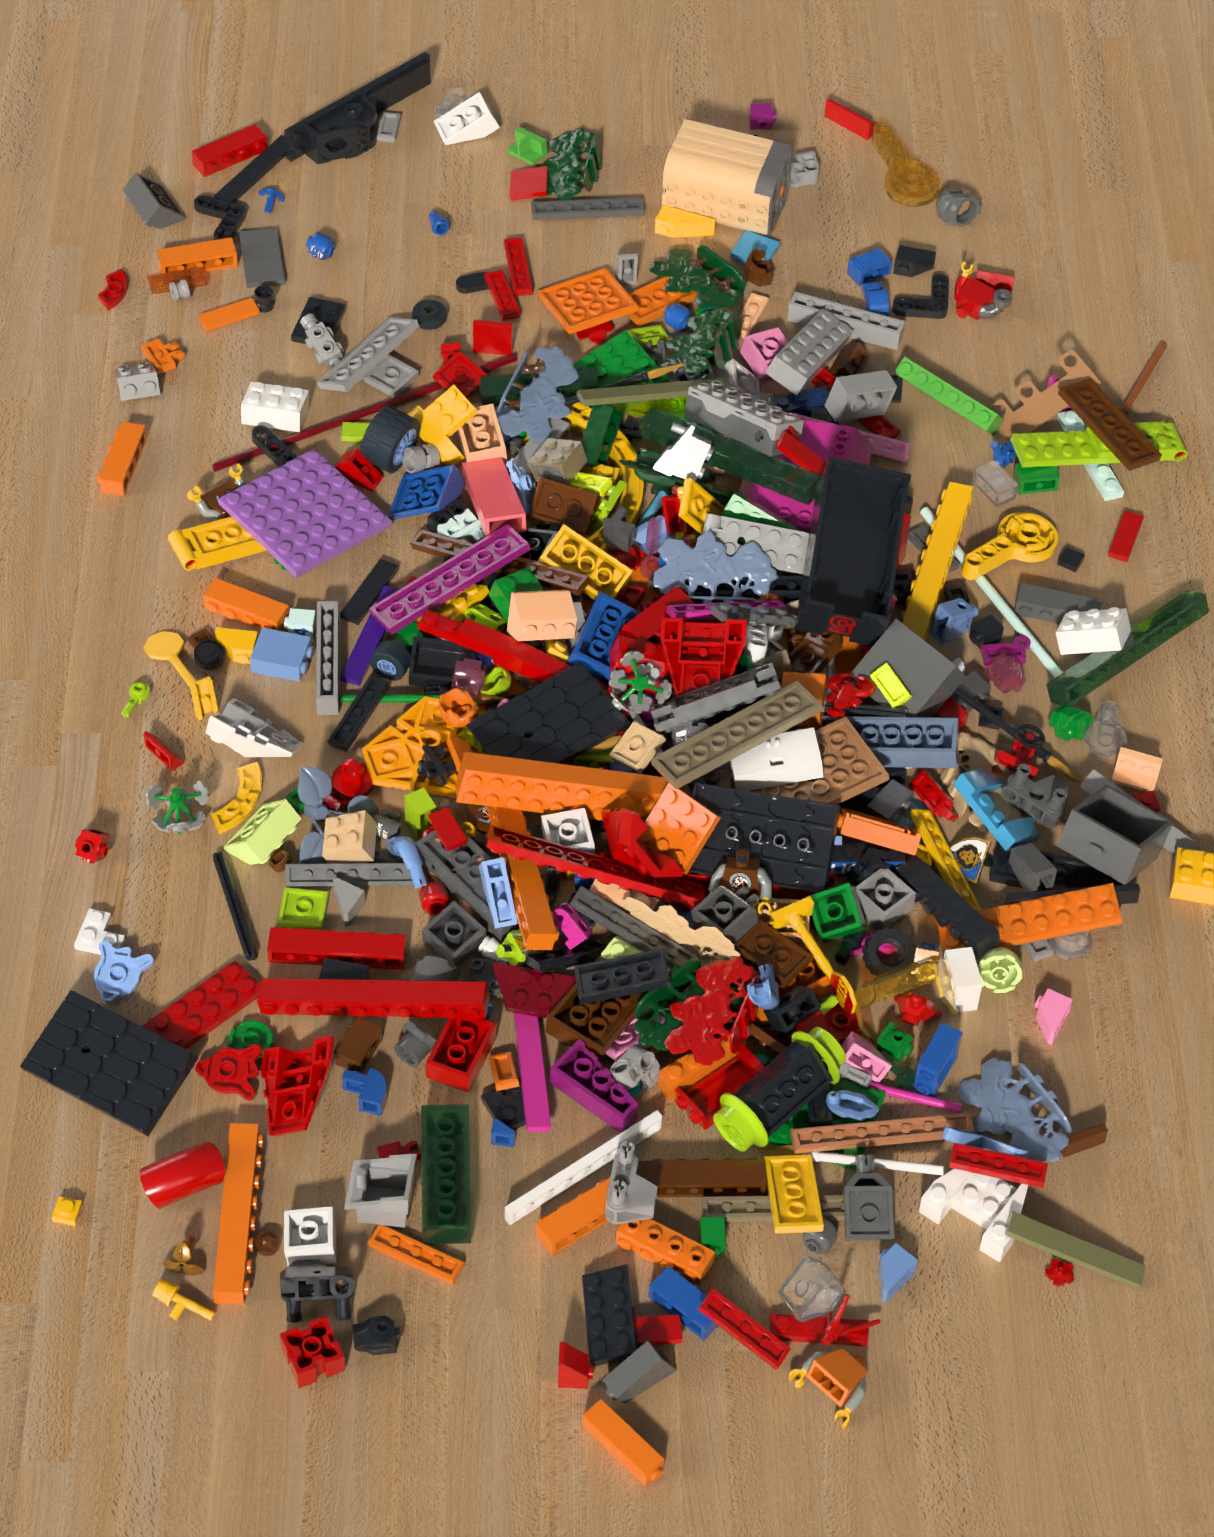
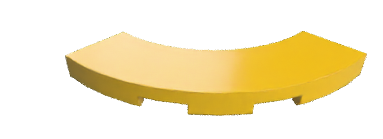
(245, 801)

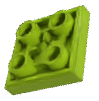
(608, 504)

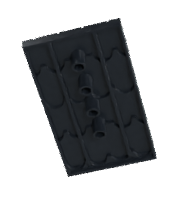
(560, 716)
(759, 825)
(109, 1062)

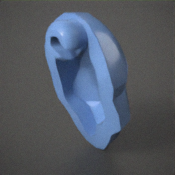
(851, 1104)

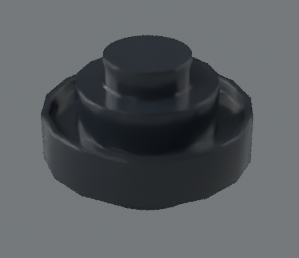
(209, 655)

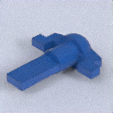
(272, 193)

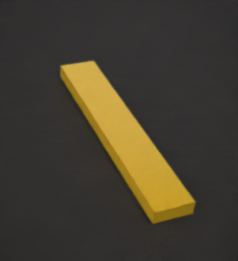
(942, 855)

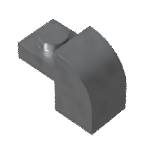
(617, 532)

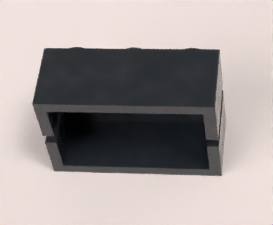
(435, 661)

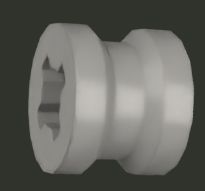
(179, 290)

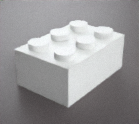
(275, 406)
(1093, 631)

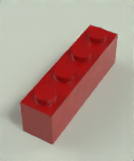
(229, 150)
(647, 624)

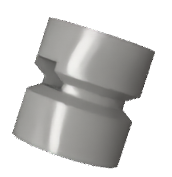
(420, 458)

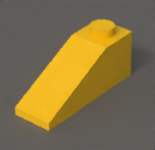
(681, 223)

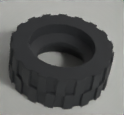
(891, 936)

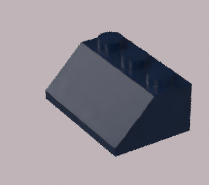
(800, 404)

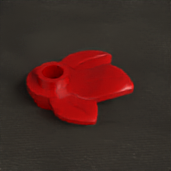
(596, 333)

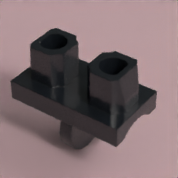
(432, 767)

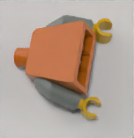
(837, 1376)

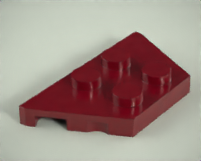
(531, 991)

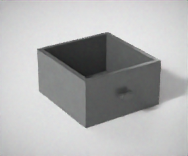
(919, 667)
(1114, 834)

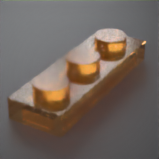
(194, 277)

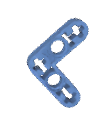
(982, 1141)

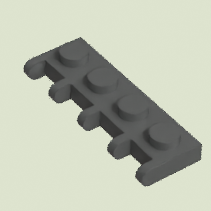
(758, 615)

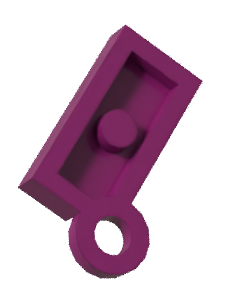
(1013, 650)

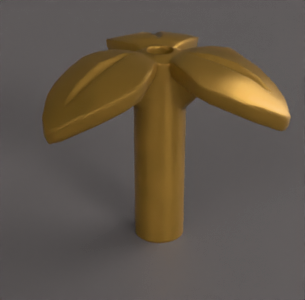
(182, 1255)

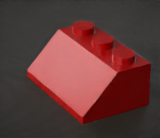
(652, 653)

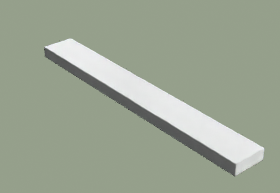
(581, 1168)

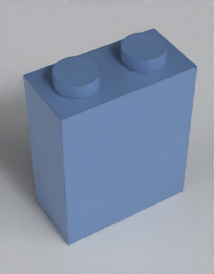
(281, 654)

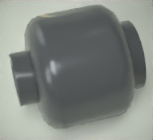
(821, 1241)

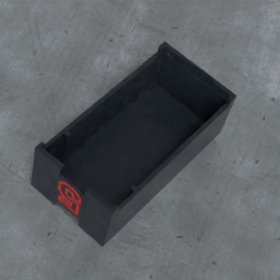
(852, 551)

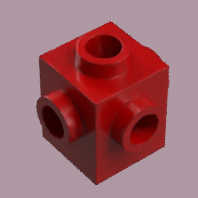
(92, 845)

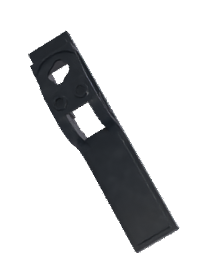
(355, 132)

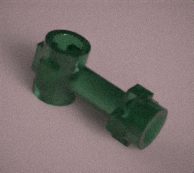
(904, 1078)

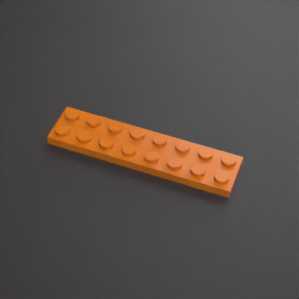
(1048, 917)

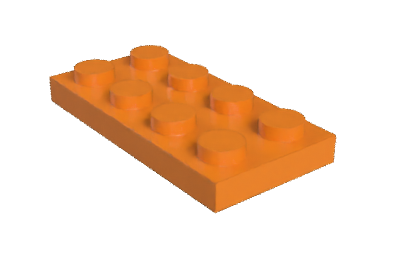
(654, 300)

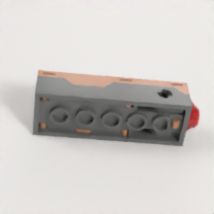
(461, 876)

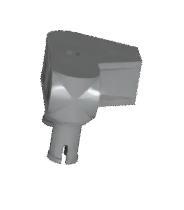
(629, 1195)

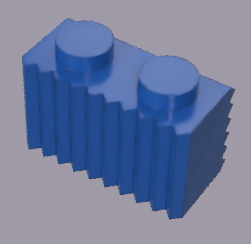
(869, 266)

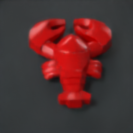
(846, 693)

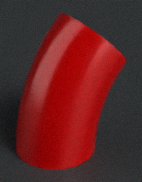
(182, 1174)

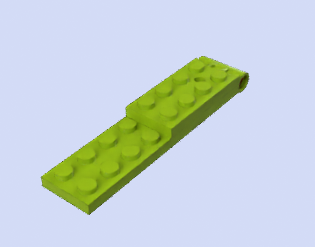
(1086, 448)

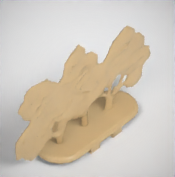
(980, 757)
(704, 942)

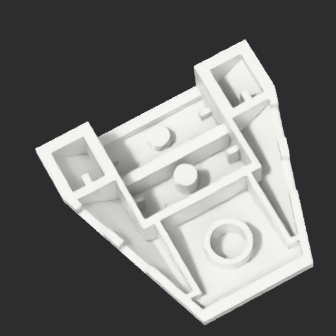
(249, 734)

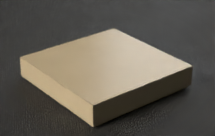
(637, 747)

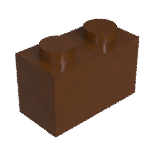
(358, 1045)

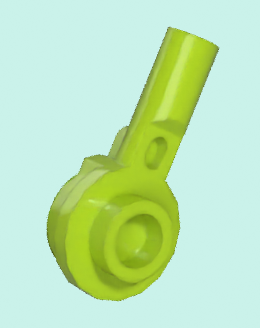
(138, 692)

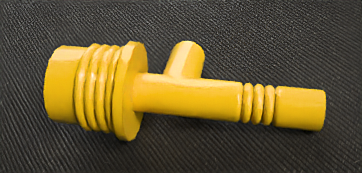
(168, 1293)

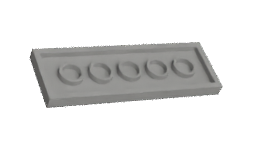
(367, 354)

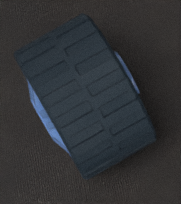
(388, 437)

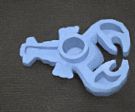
(523, 485)

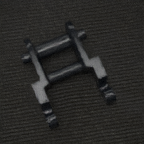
(632, 426)

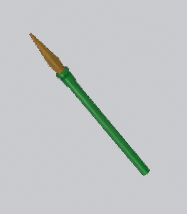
(414, 698)

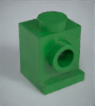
(895, 1042)

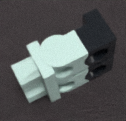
(457, 524)

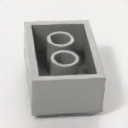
(860, 395)

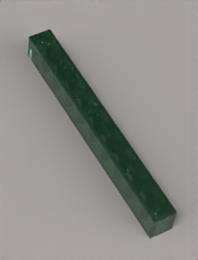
(737, 458)
(1143, 639)

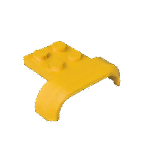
(442, 420)

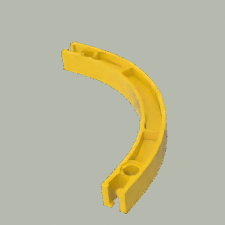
(620, 450)

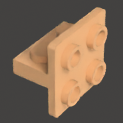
(1136, 770)

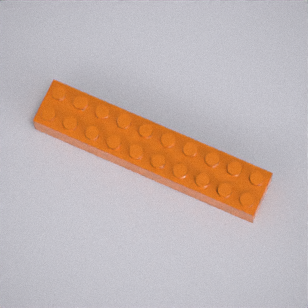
(553, 786)

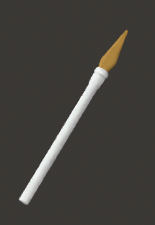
(850, 1159)

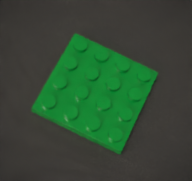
(619, 359)

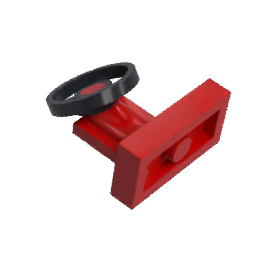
(1022, 749)

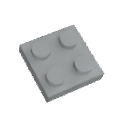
(391, 376)

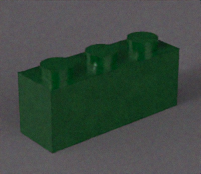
(600, 434)

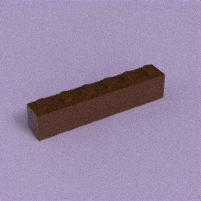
(705, 1177)

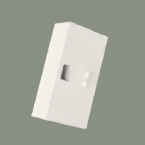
(779, 761)

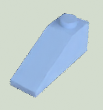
(498, 892)

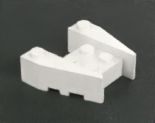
(980, 1199)

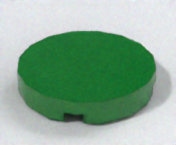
(251, 1033)

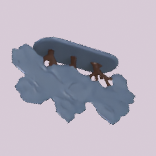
(539, 398)

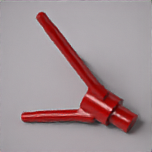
(836, 1329)

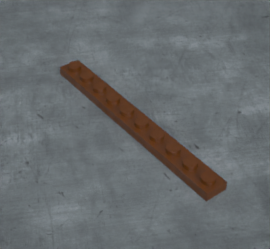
(546, 574)

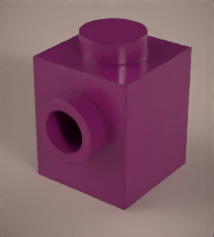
(761, 116)

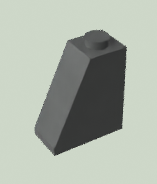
(1032, 868)
(638, 1373)

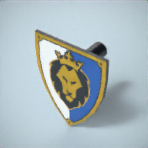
(971, 856)

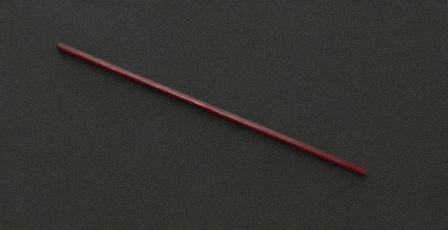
(353, 416)

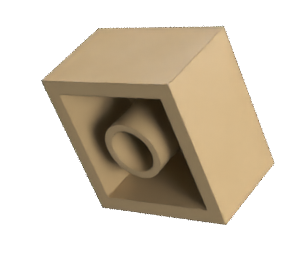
(350, 838)

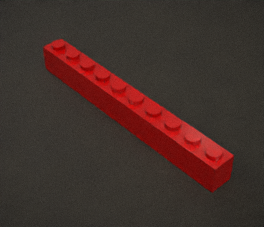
(373, 998)

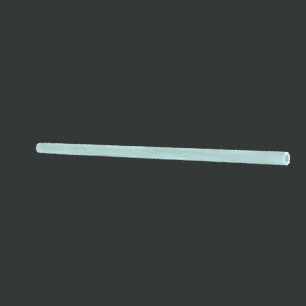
(1003, 607)

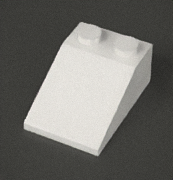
(467, 121)

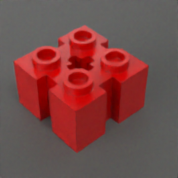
(312, 1352)

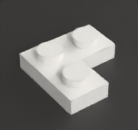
(94, 931)

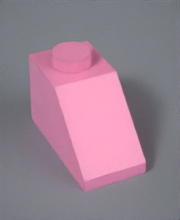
(1052, 1013)
(865, 1057)

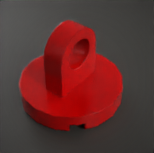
(352, 779)

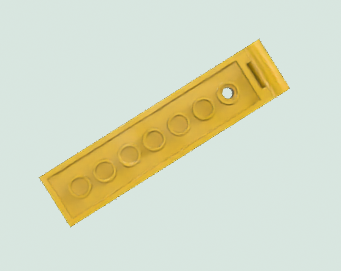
(213, 543)

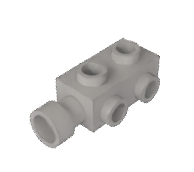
(322, 342)

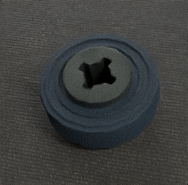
(429, 314)

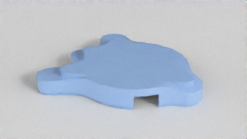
(118, 973)

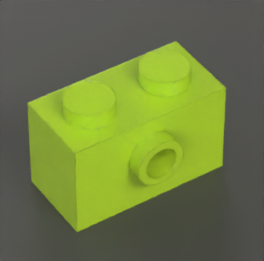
(417, 808)

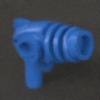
(1004, 453)

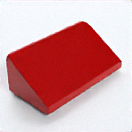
(162, 751)
(659, 1329)

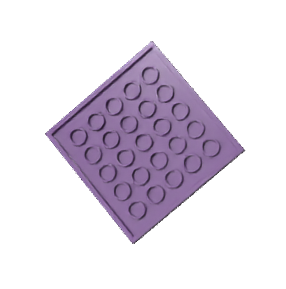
(305, 513)

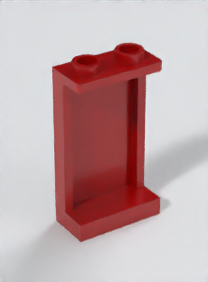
(703, 1098)

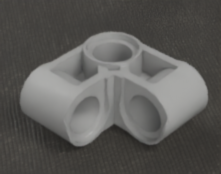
(805, 170)
(636, 1066)

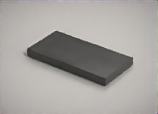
(261, 257)

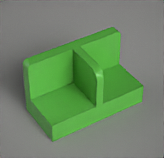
(528, 146)

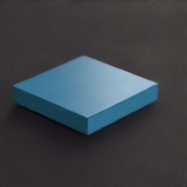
(750, 241)

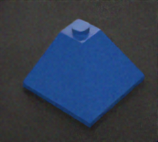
(426, 491)

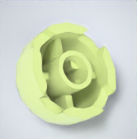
(1000, 969)

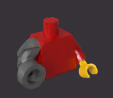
(977, 298)

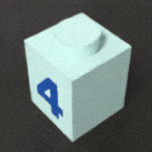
(301, 622)

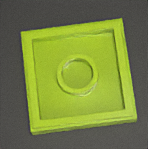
(303, 908)

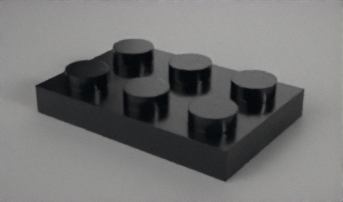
(325, 311)

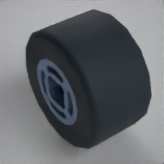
(390, 660)

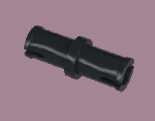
(849, 944)

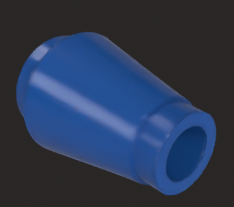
(438, 223)

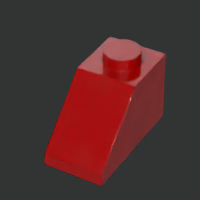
(359, 470)
(573, 1367)

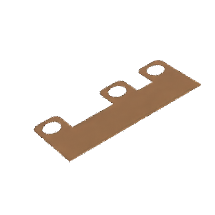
(1044, 405)

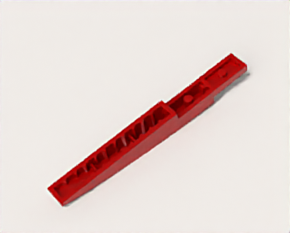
(504, 649)

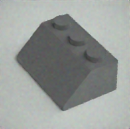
(152, 202)

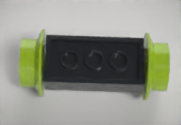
(780, 1089)

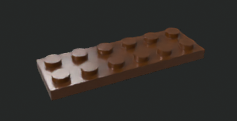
(1109, 424)

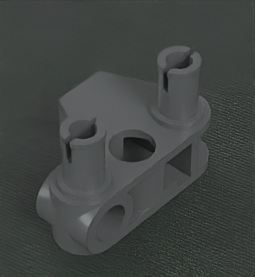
(1041, 799)

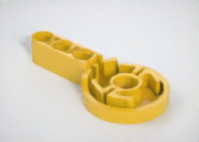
(1014, 546)

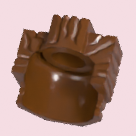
(757, 269)

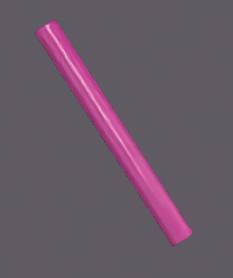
(919, 1098)

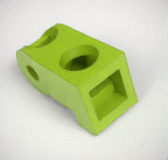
(486, 617)

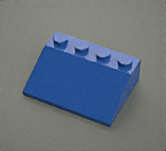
(599, 633)

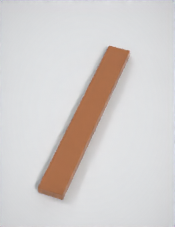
(877, 1132)

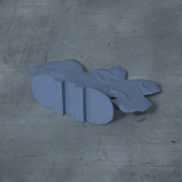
(711, 566)
(1010, 1111)

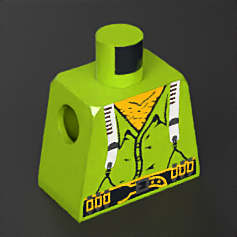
(514, 950)

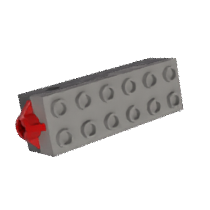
(741, 416)

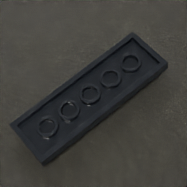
(1070, 872)

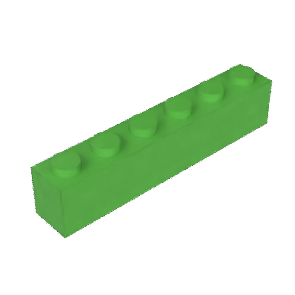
(949, 396)

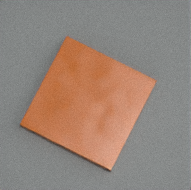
(587, 301)

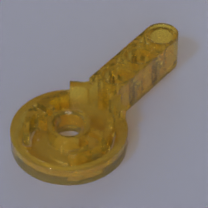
(904, 170)

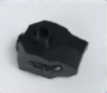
(376, 1335)

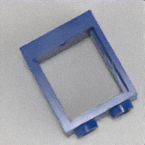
(937, 1060)

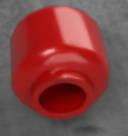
(434, 898)

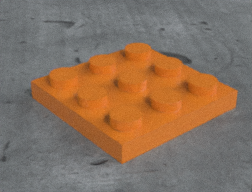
(679, 827)

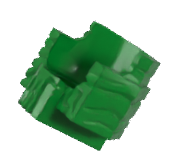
(1070, 722)

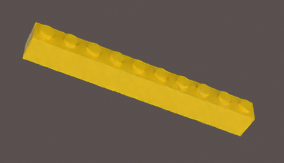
(937, 558)

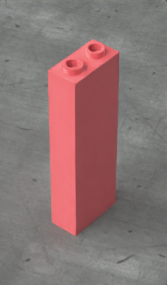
(493, 495)

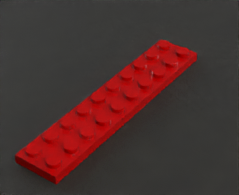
(592, 865)

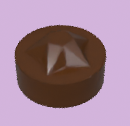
(279, 859)
(267, 1243)

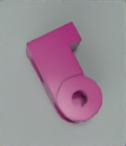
(571, 924)

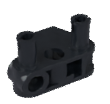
(312, 1276)

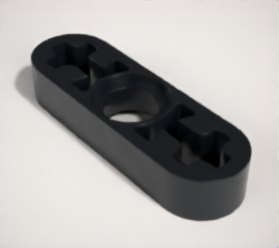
(270, 440)

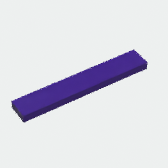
(365, 646)

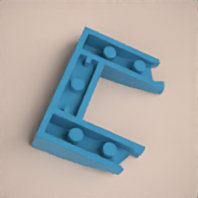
(973, 788)

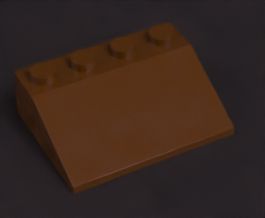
(594, 1023)

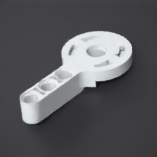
(758, 638)

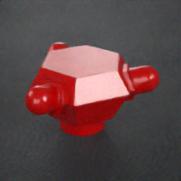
(916, 1008)

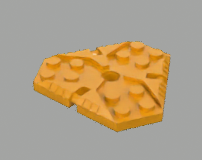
(395, 756)

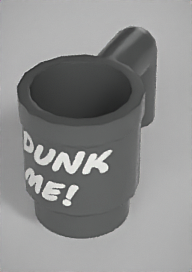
(387, 825)

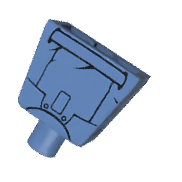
(952, 620)

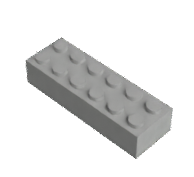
(809, 351)

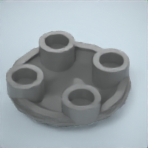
(482, 971)

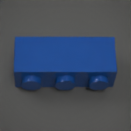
(680, 1297)

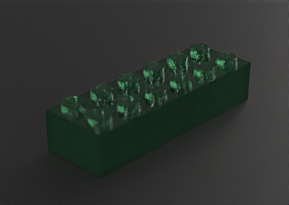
(445, 1174)

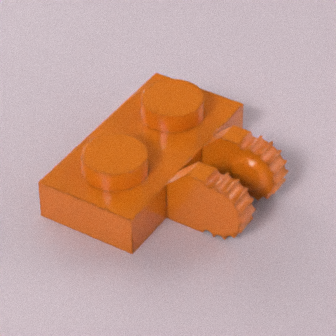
(162, 356)

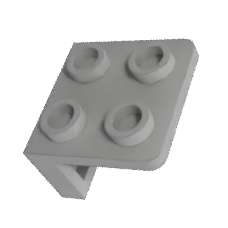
(137, 381)

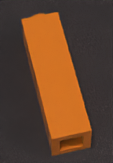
(623, 1443)

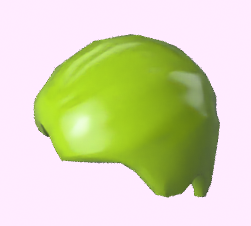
(497, 683)

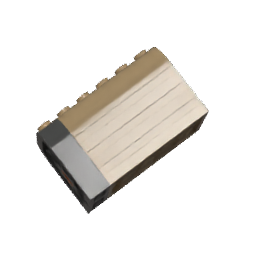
(727, 177)

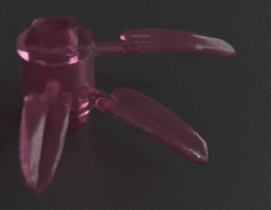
(651, 544)

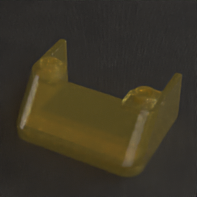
(898, 981)

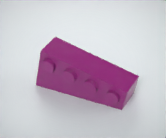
(593, 1087)

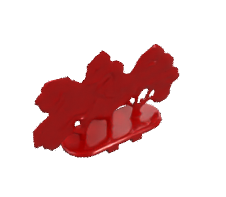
(708, 1013)

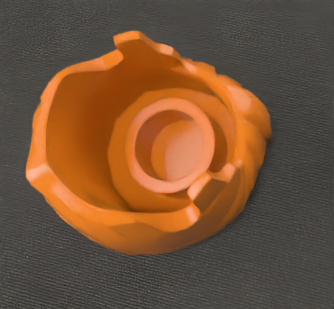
(458, 708)

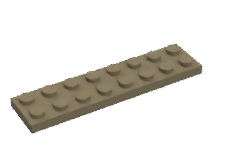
(736, 735)

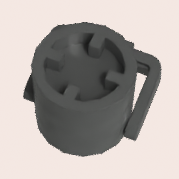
(414, 1044)

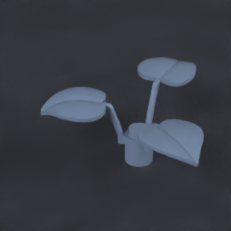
(311, 789)

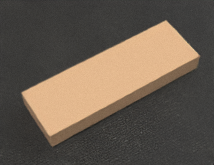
(752, 313)

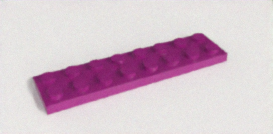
(449, 579)

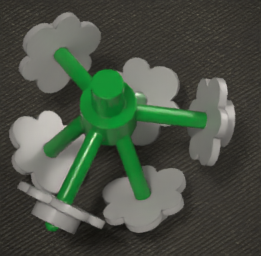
(644, 677)
(178, 802)

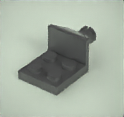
(868, 1204)

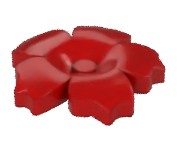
(1060, 1274)

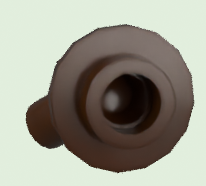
(794, 639)

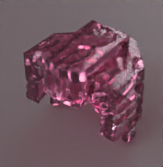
(1006, 673)
(468, 676)

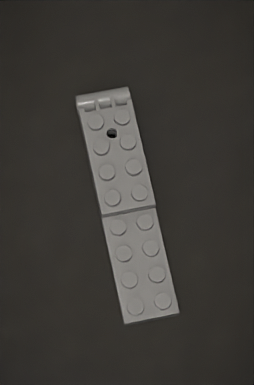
(784, 546)

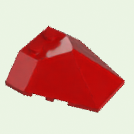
(701, 651)
(627, 847)
(294, 1084)

